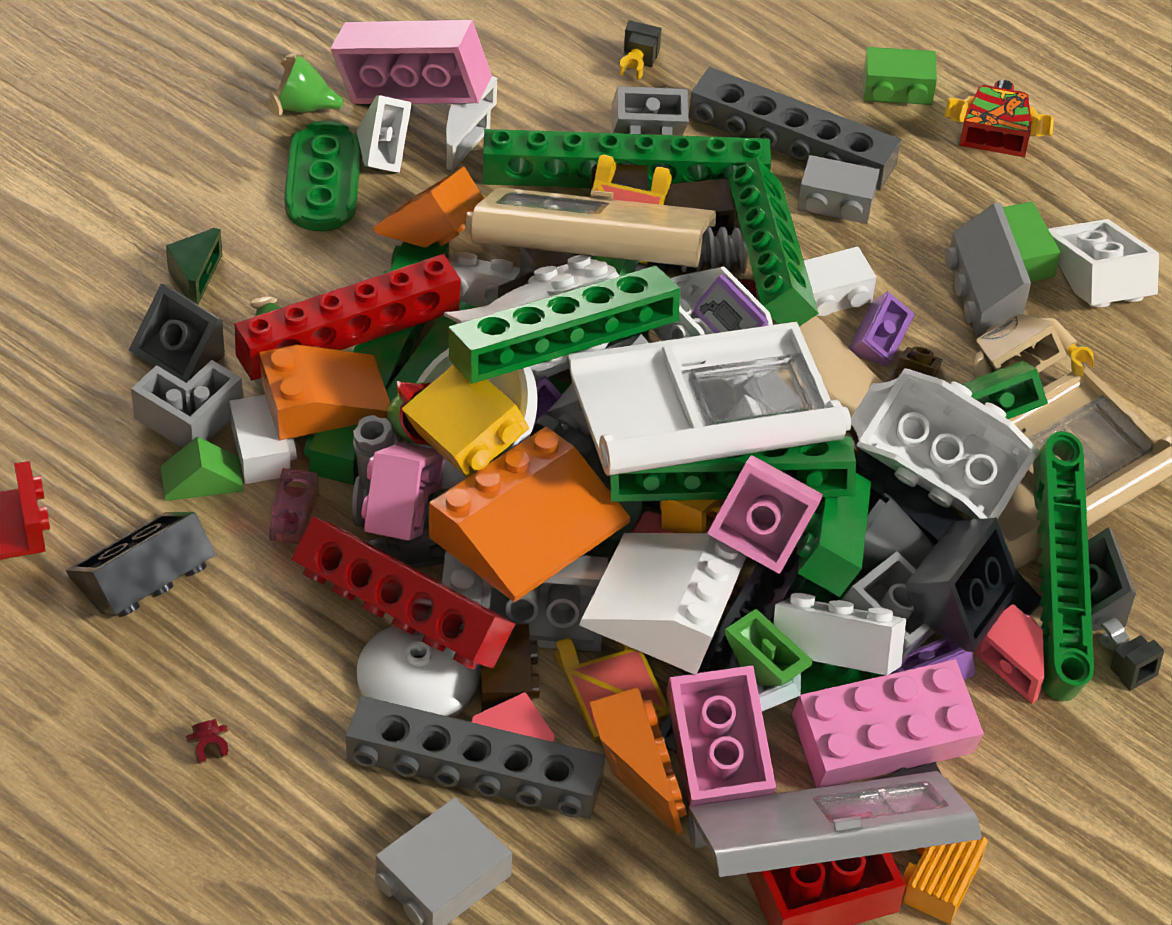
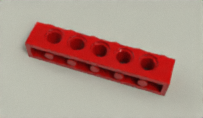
(353, 312)
(483, 629)

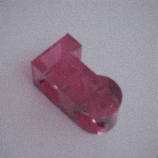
(293, 506)

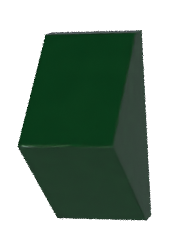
(194, 262)

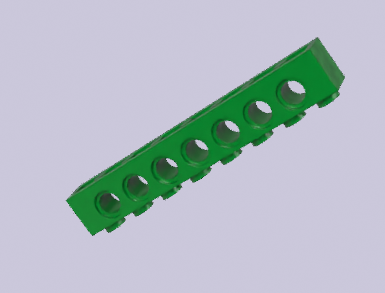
(568, 157)

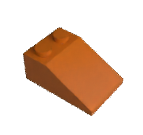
(320, 389)

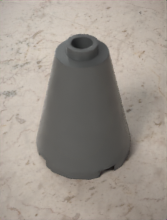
(891, 531)

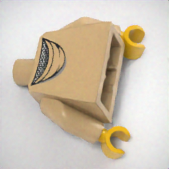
(1028, 340)

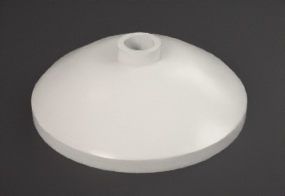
(427, 683)

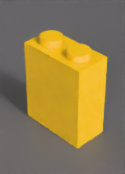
(465, 420)

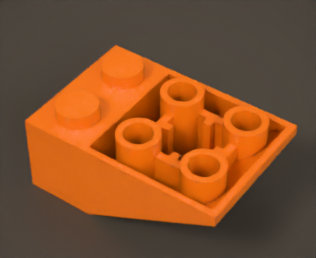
(639, 753)

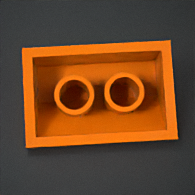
(434, 213)

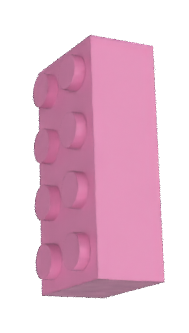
(412, 61)
(887, 724)

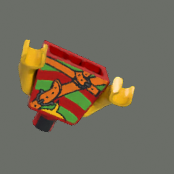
(998, 119)

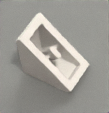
(384, 133)

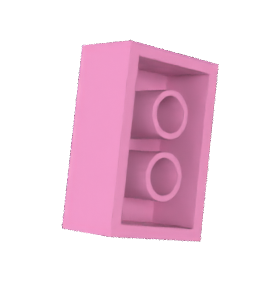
(720, 736)

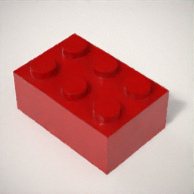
(830, 891)

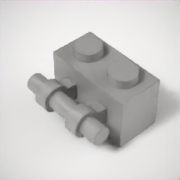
(650, 111)

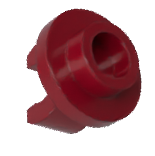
(208, 733)

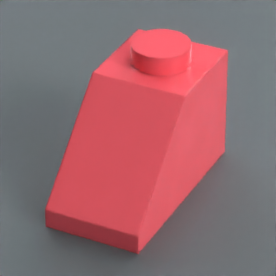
(1015, 652)

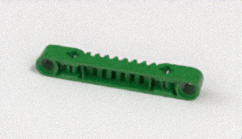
(1065, 565)

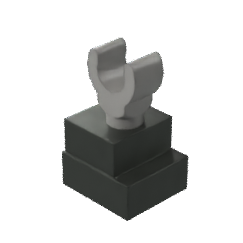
(1132, 660)

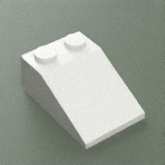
(1106, 263)

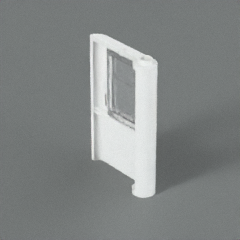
(704, 398)

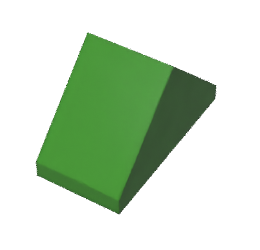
(201, 471)
(767, 649)

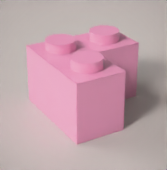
(400, 489)

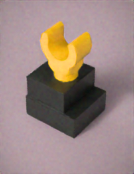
(642, 45)

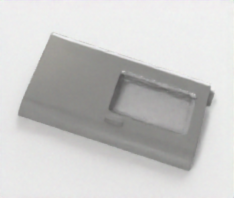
(832, 823)

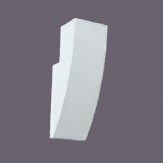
(467, 125)

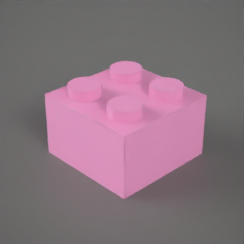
(765, 514)

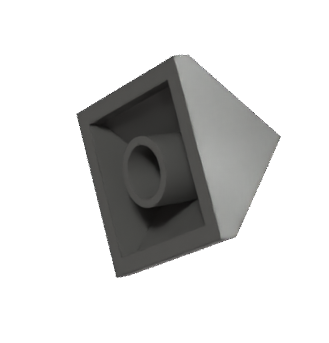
(178, 335)
(1110, 581)

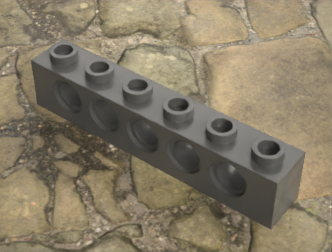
(789, 124)
(463, 740)

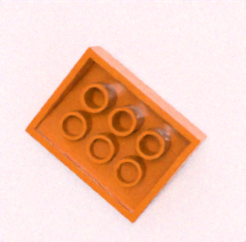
(526, 514)

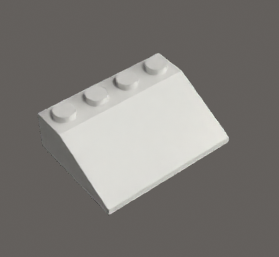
(665, 595)

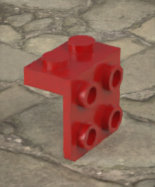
(20, 516)

